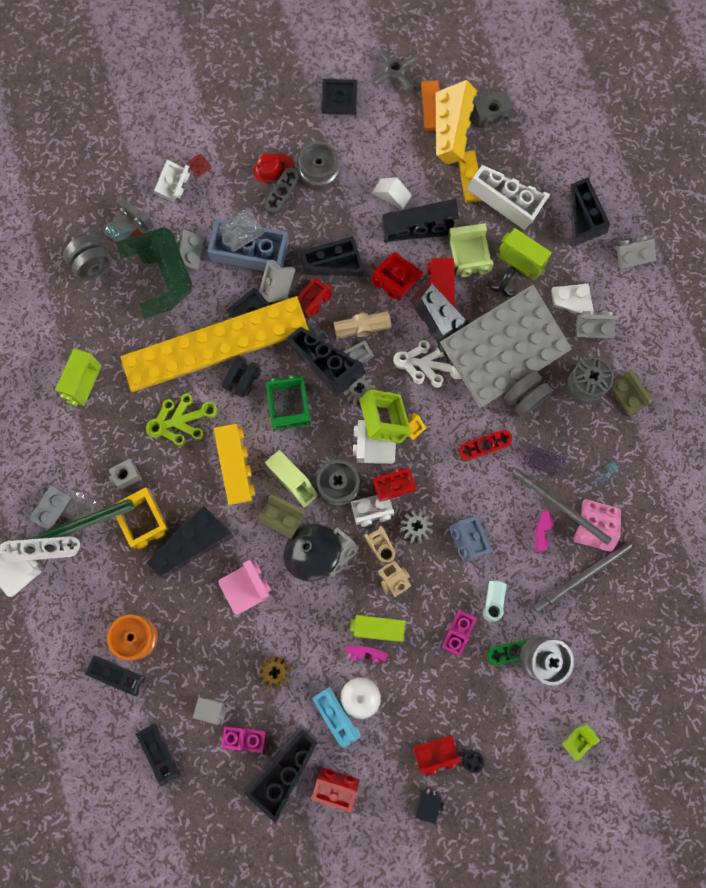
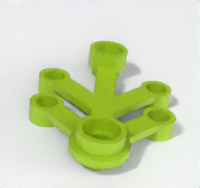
(178, 420)

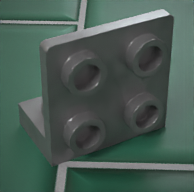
(129, 217)

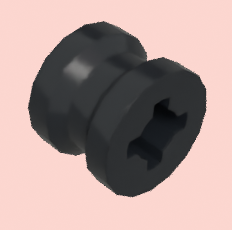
(476, 762)

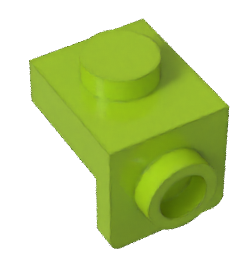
(580, 741)

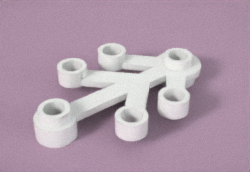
(426, 364)

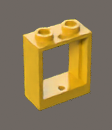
(157, 534)

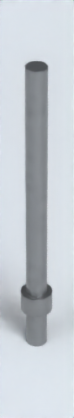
(530, 483)
(552, 597)

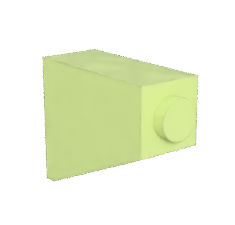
(291, 478)

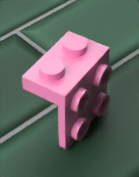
(604, 518)
(245, 587)

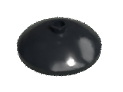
(316, 561)

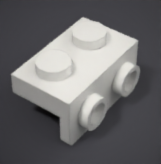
(171, 181)

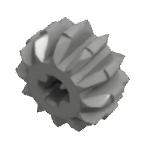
(352, 391)
(412, 521)

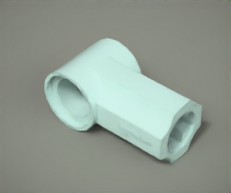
(495, 599)

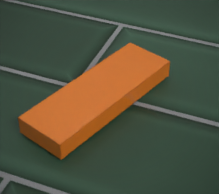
(428, 92)

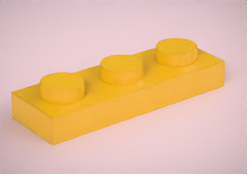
(468, 168)

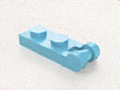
(336, 718)

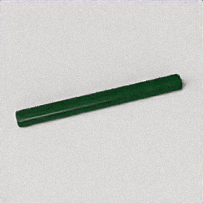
(88, 520)

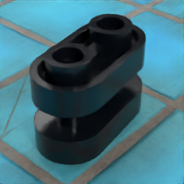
(244, 386)

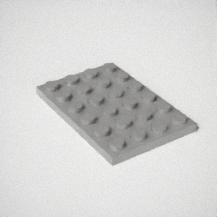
(505, 345)

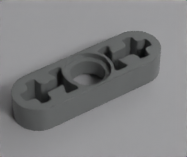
(281, 184)

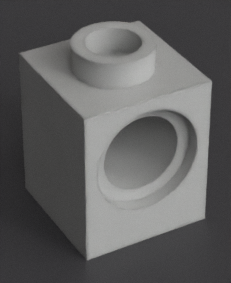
(132, 477)
(209, 710)

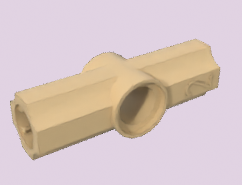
(362, 325)

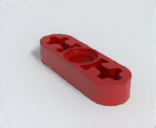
(500, 445)

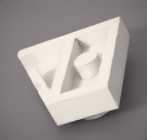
(572, 298)

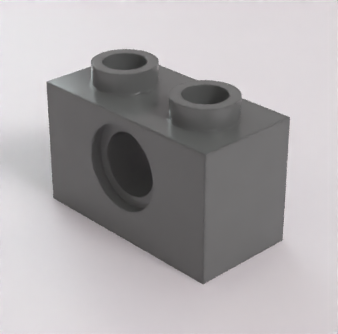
(498, 102)

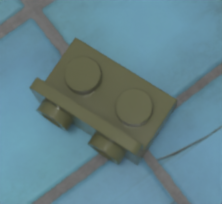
(631, 393)
(281, 516)

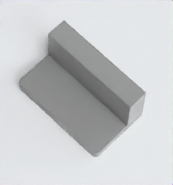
(276, 282)

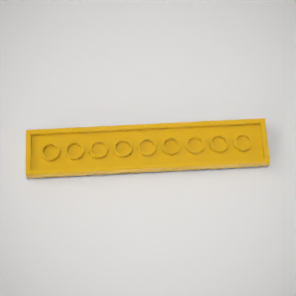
(213, 344)

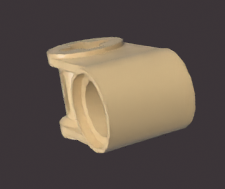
(380, 542)

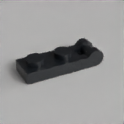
(114, 675)
(157, 754)

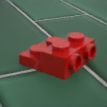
(396, 276)

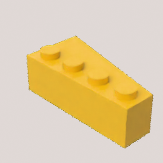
(452, 120)
(233, 463)

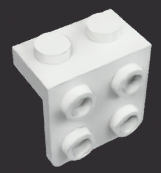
(372, 450)
(17, 574)

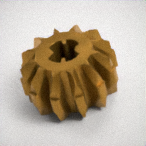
(280, 677)

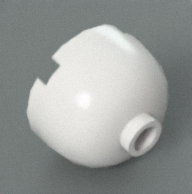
(360, 698)

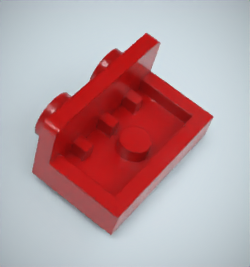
(313, 297)

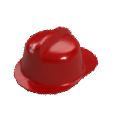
(271, 167)

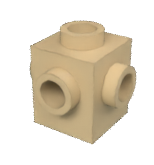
(397, 581)

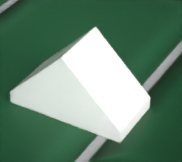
(392, 192)

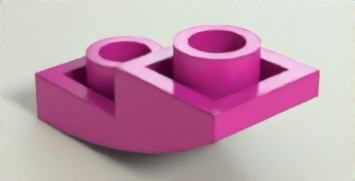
(543, 525)
(459, 632)
(357, 652)
(244, 739)

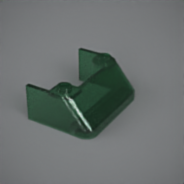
(161, 248)

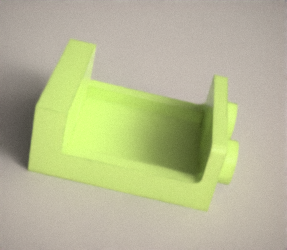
(470, 250)

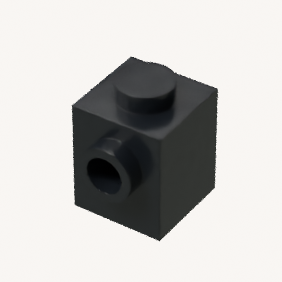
(428, 806)

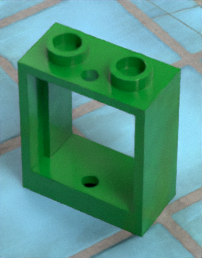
(287, 421)

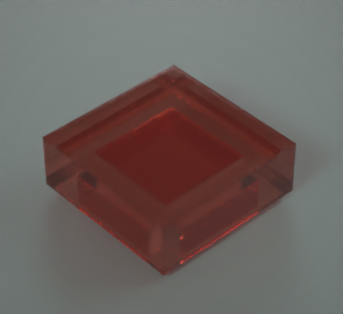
(199, 165)

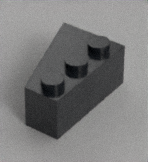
(586, 213)
(333, 259)

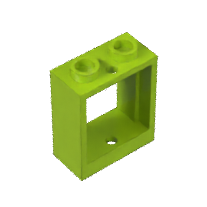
(524, 254)
(78, 377)
(399, 427)
(378, 628)

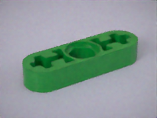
(502, 660)

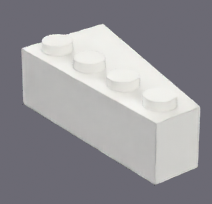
(507, 196)

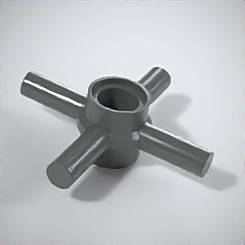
(395, 70)

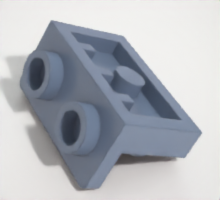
(470, 539)

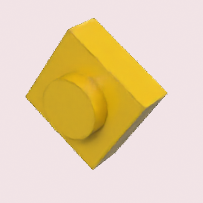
(416, 426)

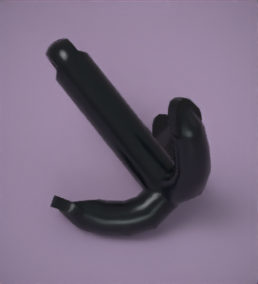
(502, 287)

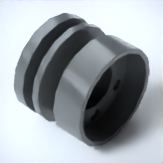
(589, 390)

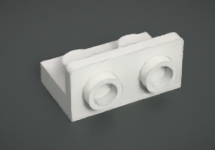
(370, 509)

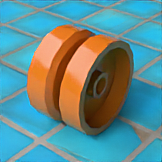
(120, 637)

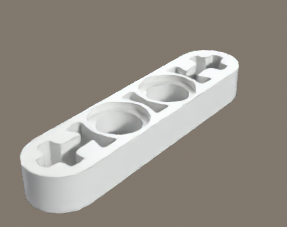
(40, 552)

